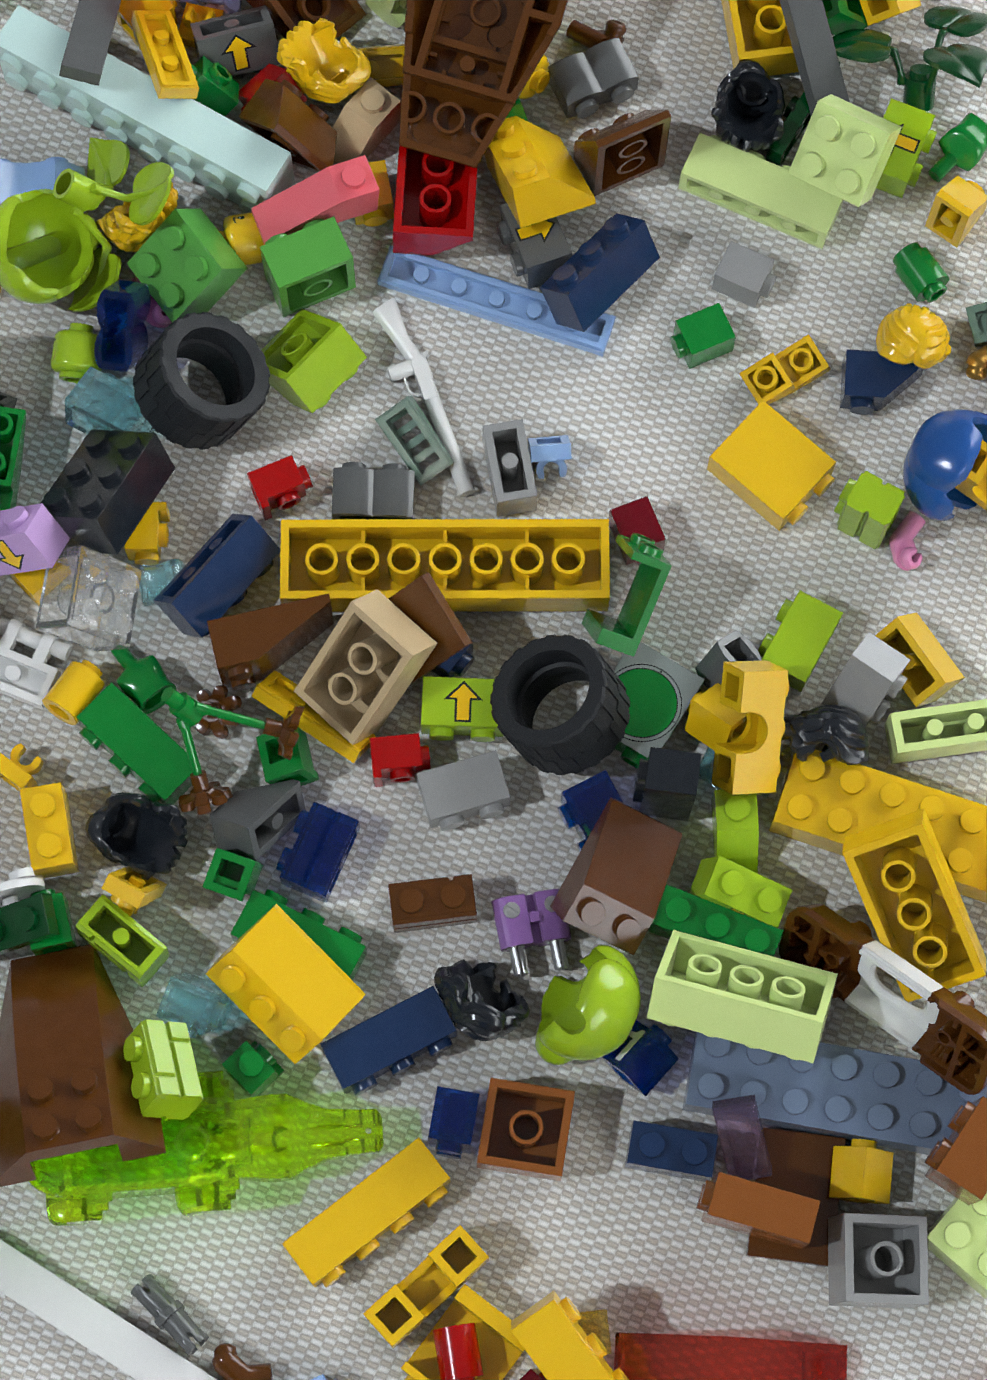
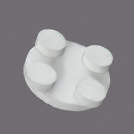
(20, 886)

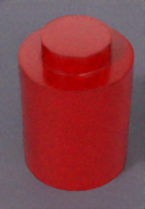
(458, 1352)

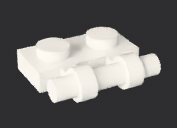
(24, 676)

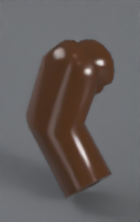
(590, 37)
(232, 1367)

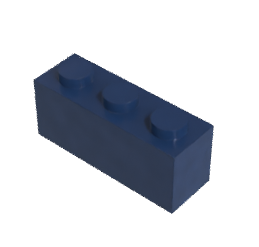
(600, 272)
(218, 575)
(390, 1041)

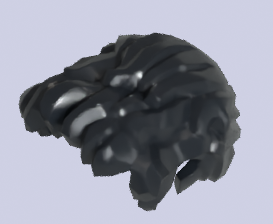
(749, 108)
(832, 725)
(138, 833)
(474, 1002)

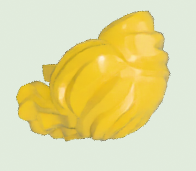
(322, 64)
(127, 234)
(913, 336)

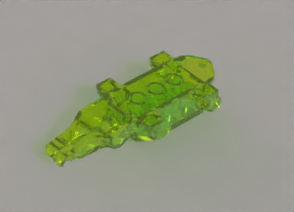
(209, 1154)

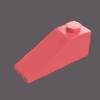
(336, 191)

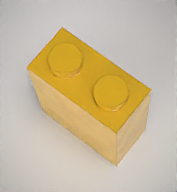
(772, 466)

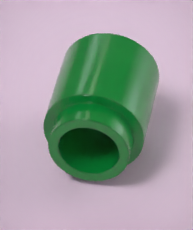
(920, 273)

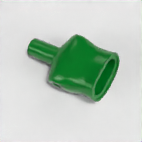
(961, 147)
(142, 680)

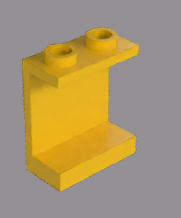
(496, 1342)

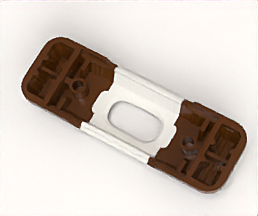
(945, 1032)

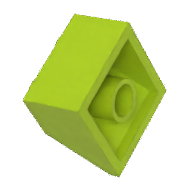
(311, 359)

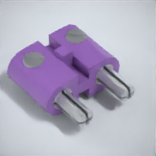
(529, 922)

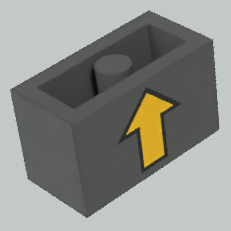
(238, 40)
(535, 248)

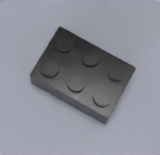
(108, 488)

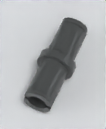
(169, 1314)

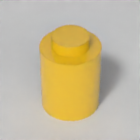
(74, 691)

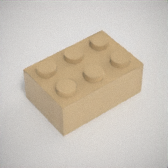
(365, 666)

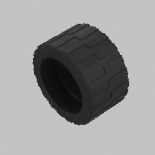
(225, 352)
(536, 672)

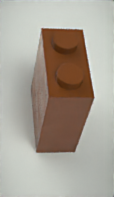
(758, 1210)

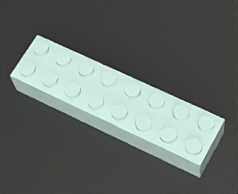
(126, 107)

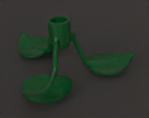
(919, 83)

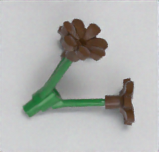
(215, 713)

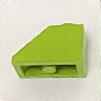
(736, 828)

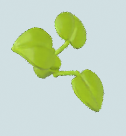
(105, 169)

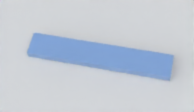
(487, 299)

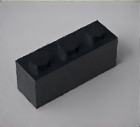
(667, 783)

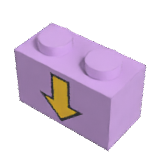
(29, 539)

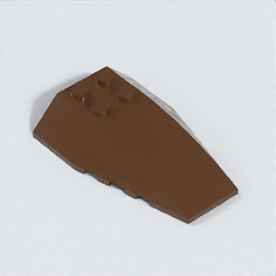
(468, 69)
(66, 1066)

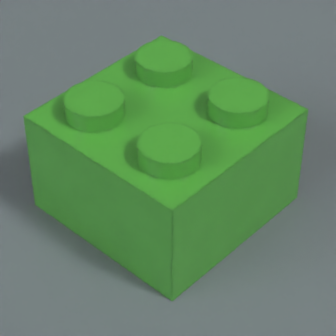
(186, 264)
(308, 265)

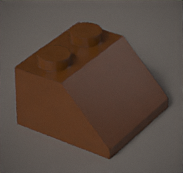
(288, 122)

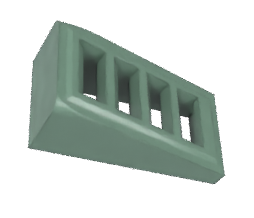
(386, 423)

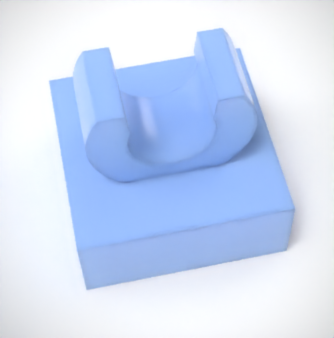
(550, 449)

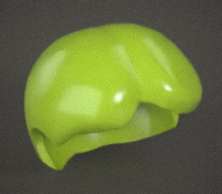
(43, 247)
(591, 1014)

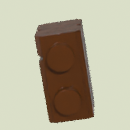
(432, 903)

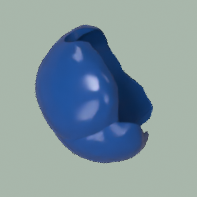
(941, 460)

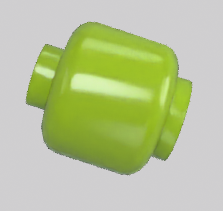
(74, 352)

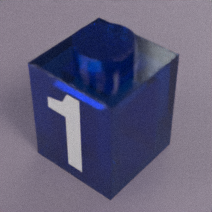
(643, 1057)

